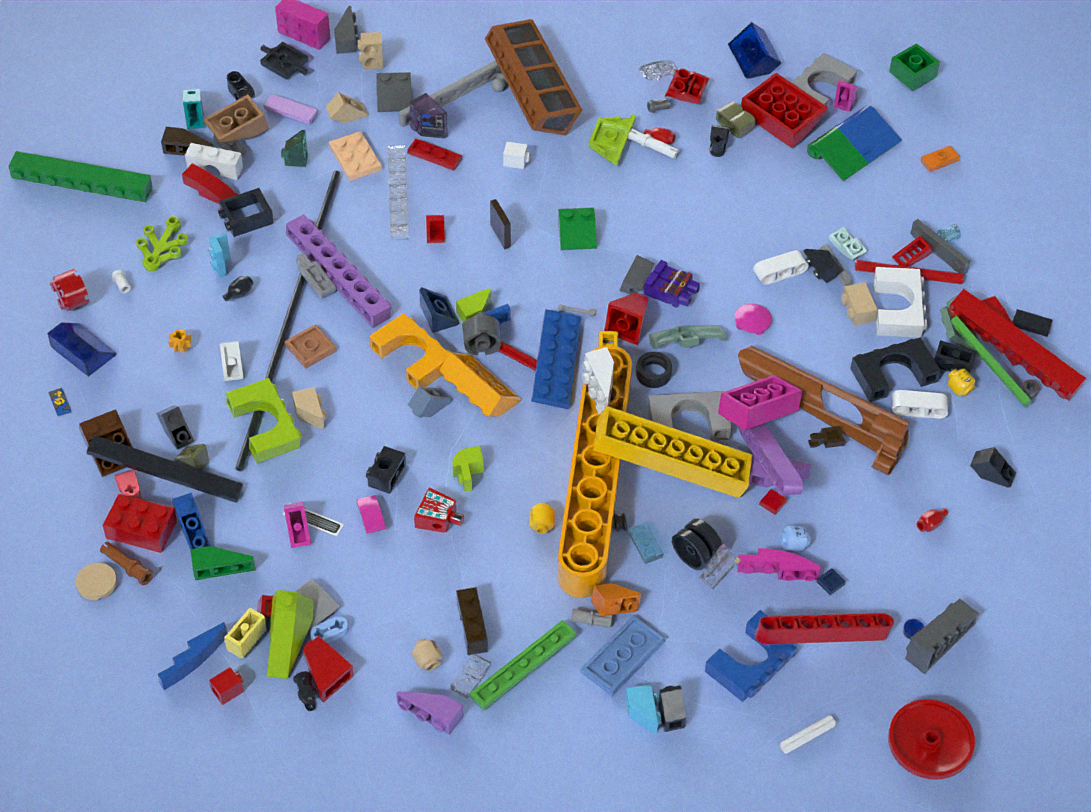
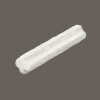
(807, 734)

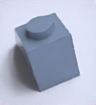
(428, 401)

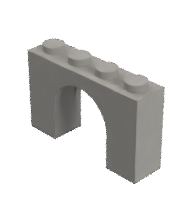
(825, 70)
(665, 407)

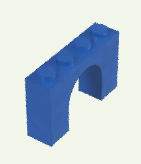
(744, 679)

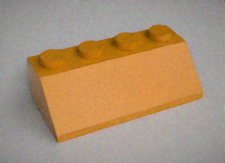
(478, 384)

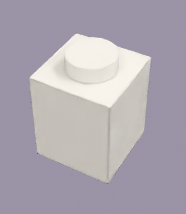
(515, 155)

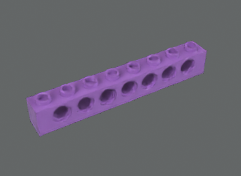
(341, 272)

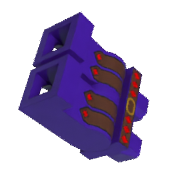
(670, 285)

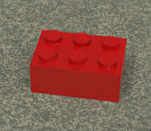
(139, 523)

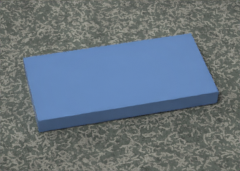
(622, 655)

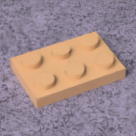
(355, 156)

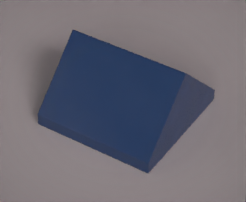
(437, 310)

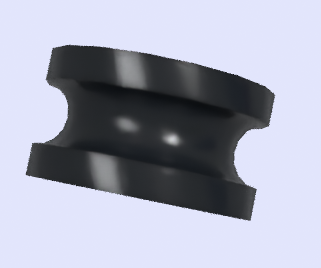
(620, 522)

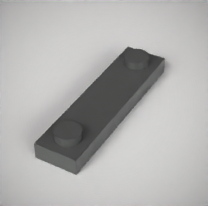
(941, 247)

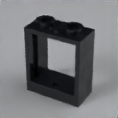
(248, 223)

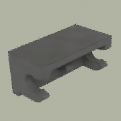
(636, 275)

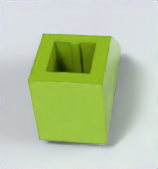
(473, 304)

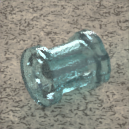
(950, 233)

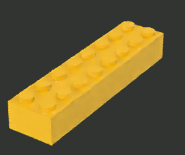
(672, 452)

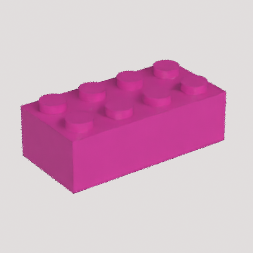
(759, 402)

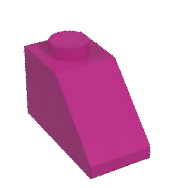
(845, 96)
(297, 524)

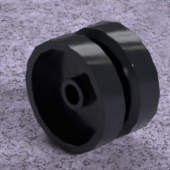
(696, 543)

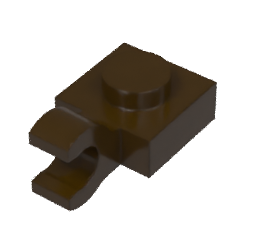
(828, 436)

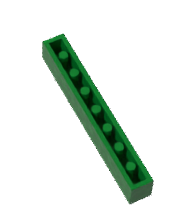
(80, 176)

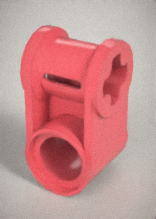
(128, 484)

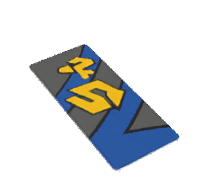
(59, 402)

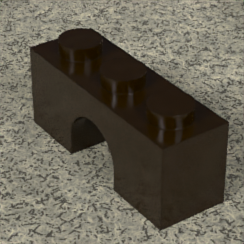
(472, 620)

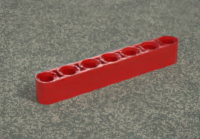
(824, 628)

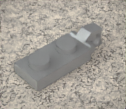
(315, 276)

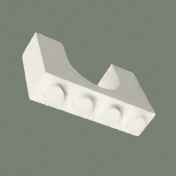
(907, 284)

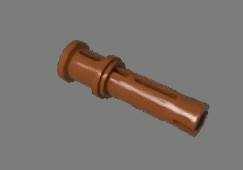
(133, 567)

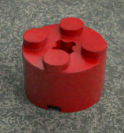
(69, 289)

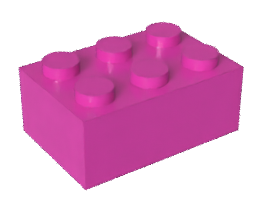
(303, 23)

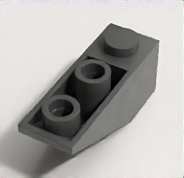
(345, 33)

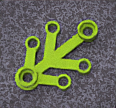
(152, 261)

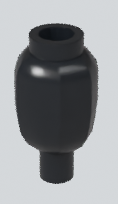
(238, 288)

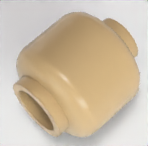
(427, 654)

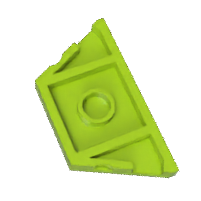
(611, 137)

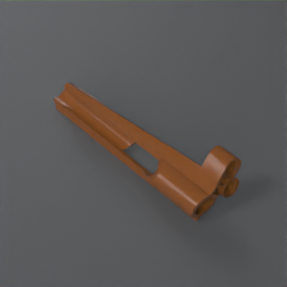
(879, 429)

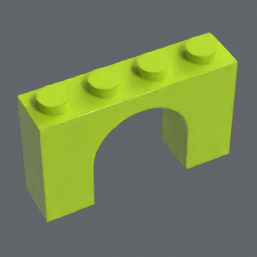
(264, 397)

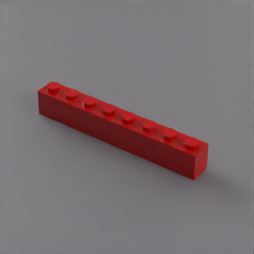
(1016, 345)

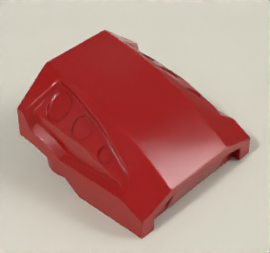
(687, 86)

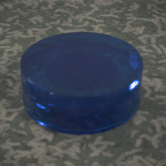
(912, 627)

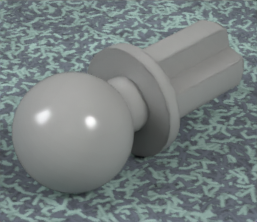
(499, 83)

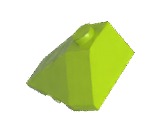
(288, 628)

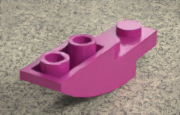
(785, 564)

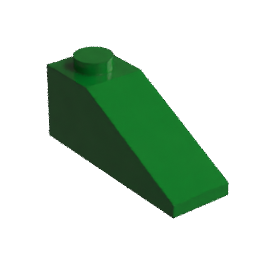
(217, 562)

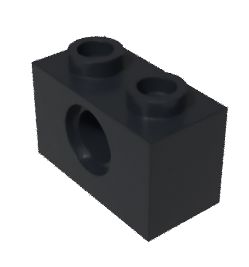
(954, 357)
(386, 469)

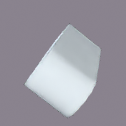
(780, 267)
(920, 404)

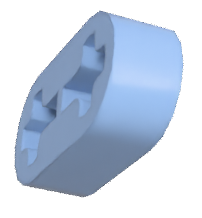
(329, 629)

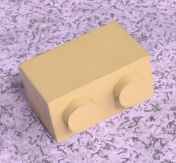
(859, 304)

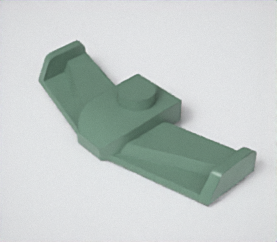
(686, 335)

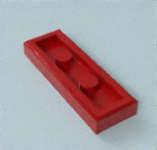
(434, 154)

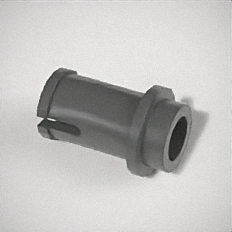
(656, 105)

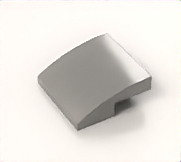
(323, 602)

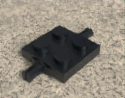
(284, 60)

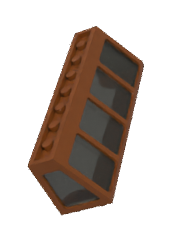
(534, 76)

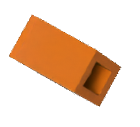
(614, 599)

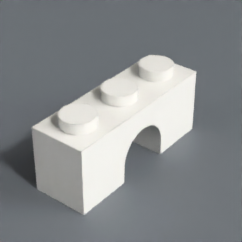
(226, 161)

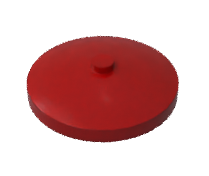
(931, 739)

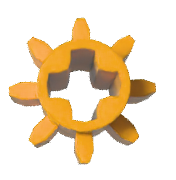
(179, 340)

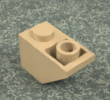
(308, 408)

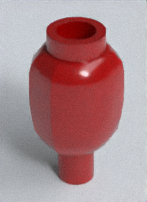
(662, 134)
(931, 519)

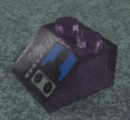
(428, 117)

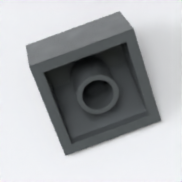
(393, 91)

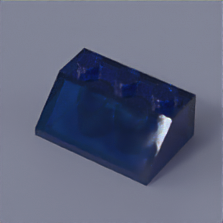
(754, 52)
(80, 347)

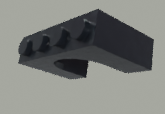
(910, 353)

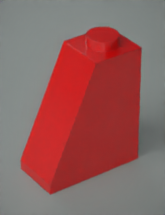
(327, 667)

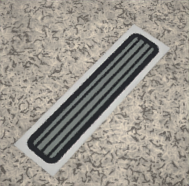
(322, 522)

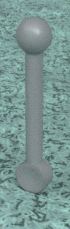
(592, 312)

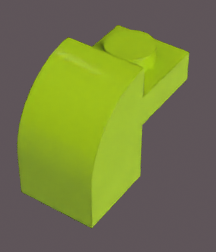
(465, 463)

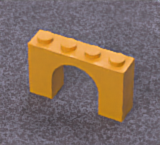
(404, 332)

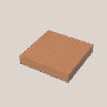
(310, 346)

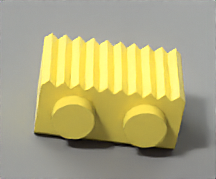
(245, 633)

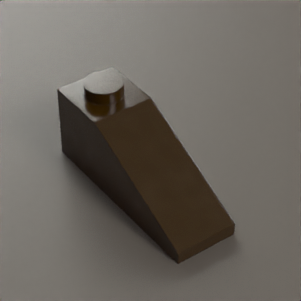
(177, 141)

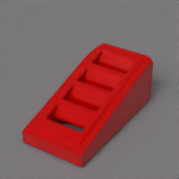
(919, 242)

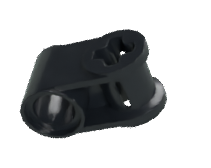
(239, 86)
(718, 140)

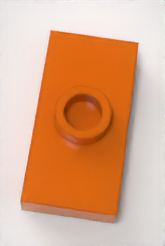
(940, 158)

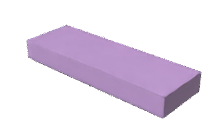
(290, 109)

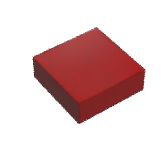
(773, 501)

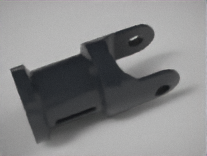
(306, 693)

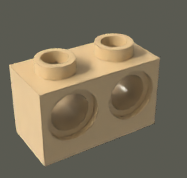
(371, 50)

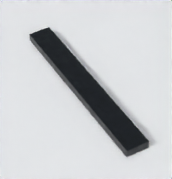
(164, 468)

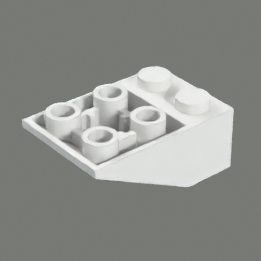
(599, 376)

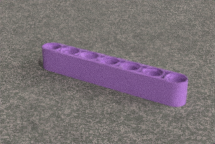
(773, 460)

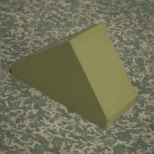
(193, 456)

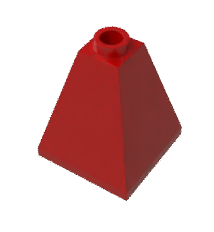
(627, 317)

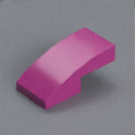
(371, 514)

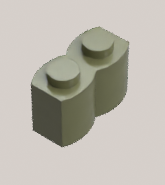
(734, 117)

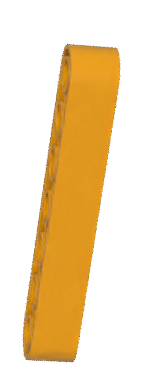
(591, 491)

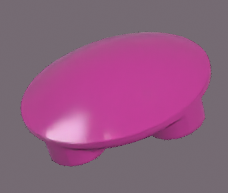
(753, 318)

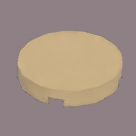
(96, 581)

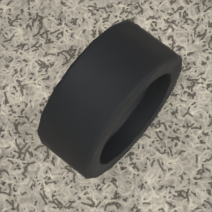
(650, 380)

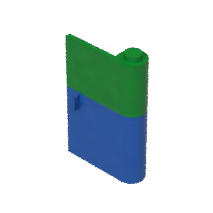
(854, 142)

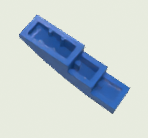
(198, 651)

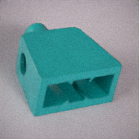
(193, 103)

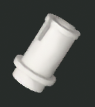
(120, 278)

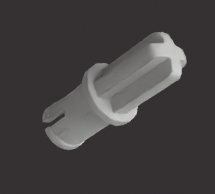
(591, 618)

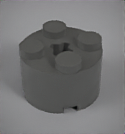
(481, 334)

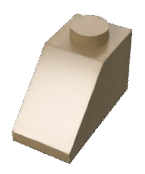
(345, 109)

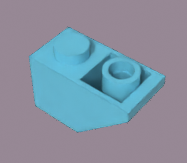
(641, 707)

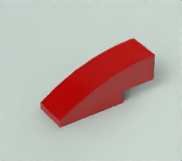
(206, 184)

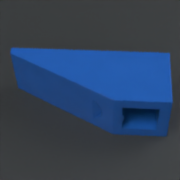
(190, 521)

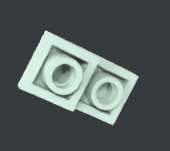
(846, 244)

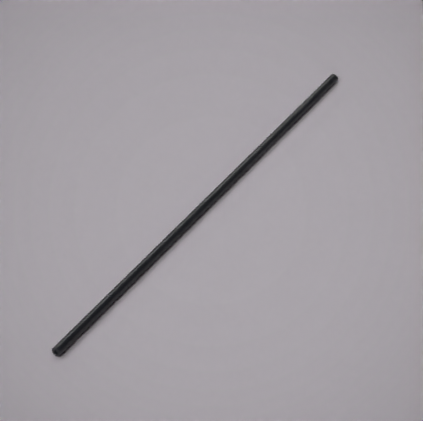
(286, 325)

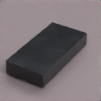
(1032, 322)

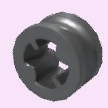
(1030, 384)

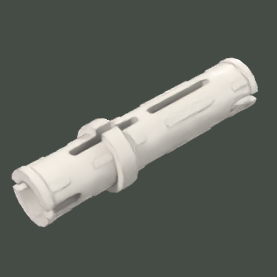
(647, 141)

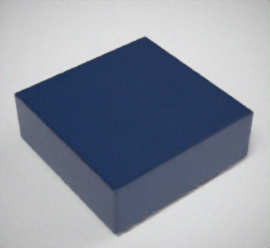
(831, 581)

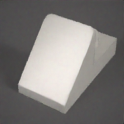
(231, 361)

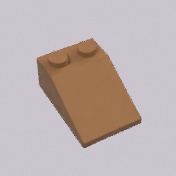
(237, 121)

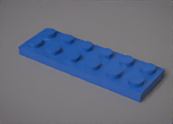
(556, 359)

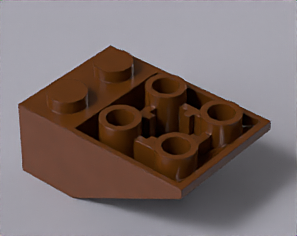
(108, 427)

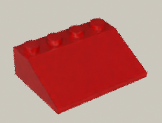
(783, 109)

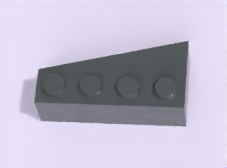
(940, 635)

